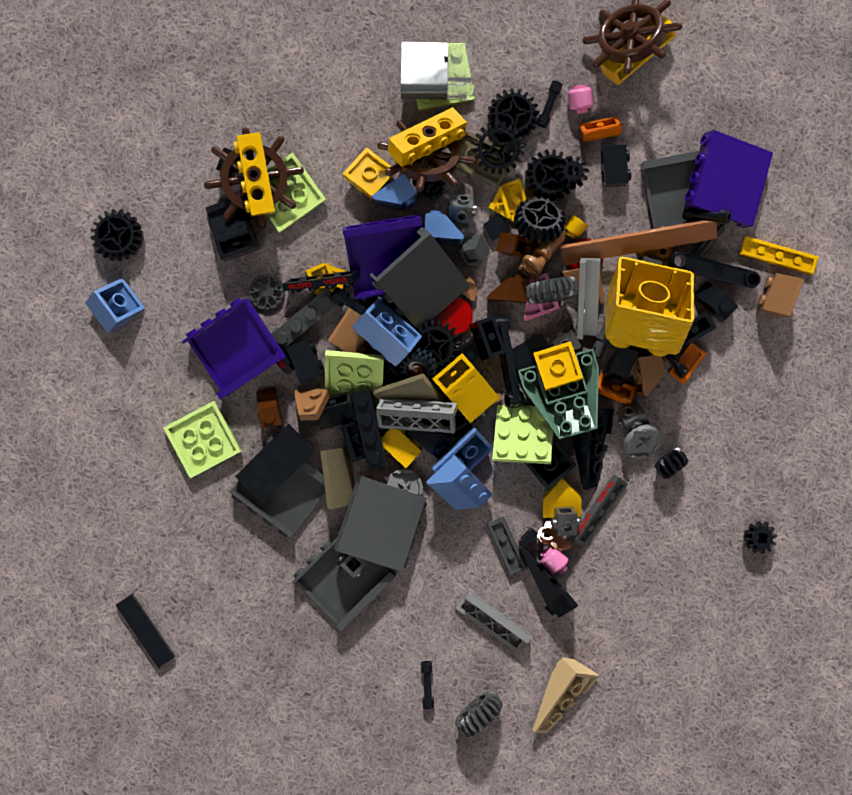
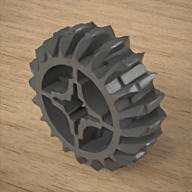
(552, 290)
(478, 713)

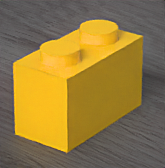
(401, 446)

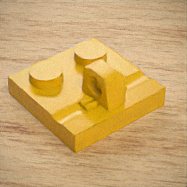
(368, 173)
(558, 366)

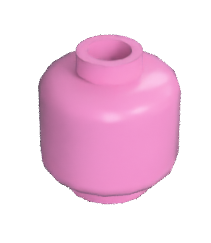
(580, 98)
(553, 561)

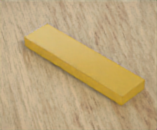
(778, 255)

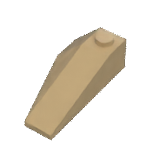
(564, 686)

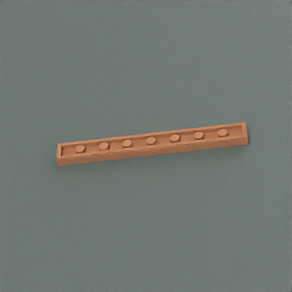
(640, 241)

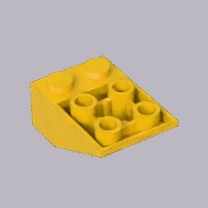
(466, 387)

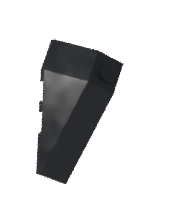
(590, 447)
(553, 594)

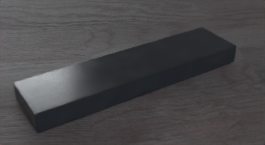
(145, 630)

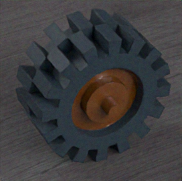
(418, 363)

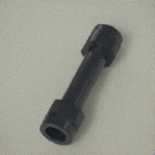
(554, 90)
(722, 216)
(680, 369)
(428, 700)

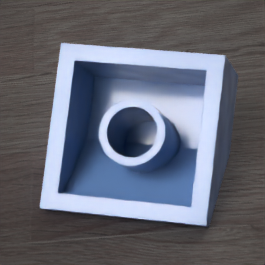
(397, 194)
(442, 228)
(114, 305)

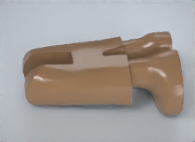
(534, 264)

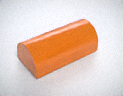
(600, 129)
(622, 394)

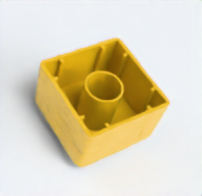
(649, 306)

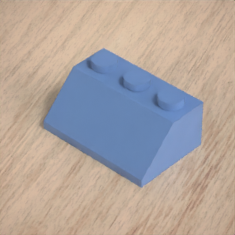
(387, 332)
(469, 450)
(459, 485)

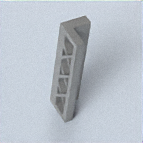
(588, 297)
(415, 411)
(497, 616)

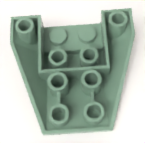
(570, 407)

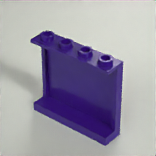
(728, 177)
(375, 247)
(234, 346)

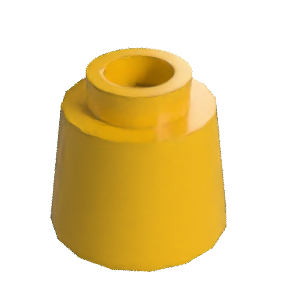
(575, 227)

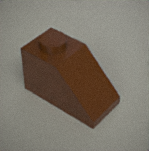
(515, 245)
(510, 290)
(268, 408)

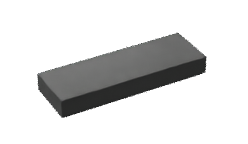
(506, 546)

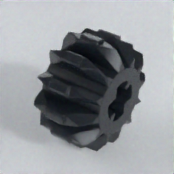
(571, 165)
(432, 189)
(671, 463)
(767, 536)

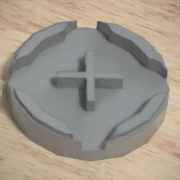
(642, 441)
(406, 480)

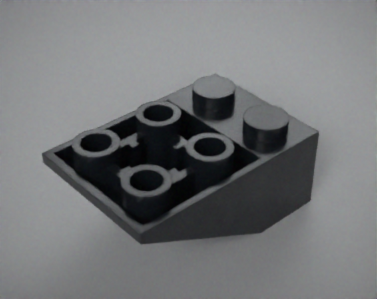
(232, 236)

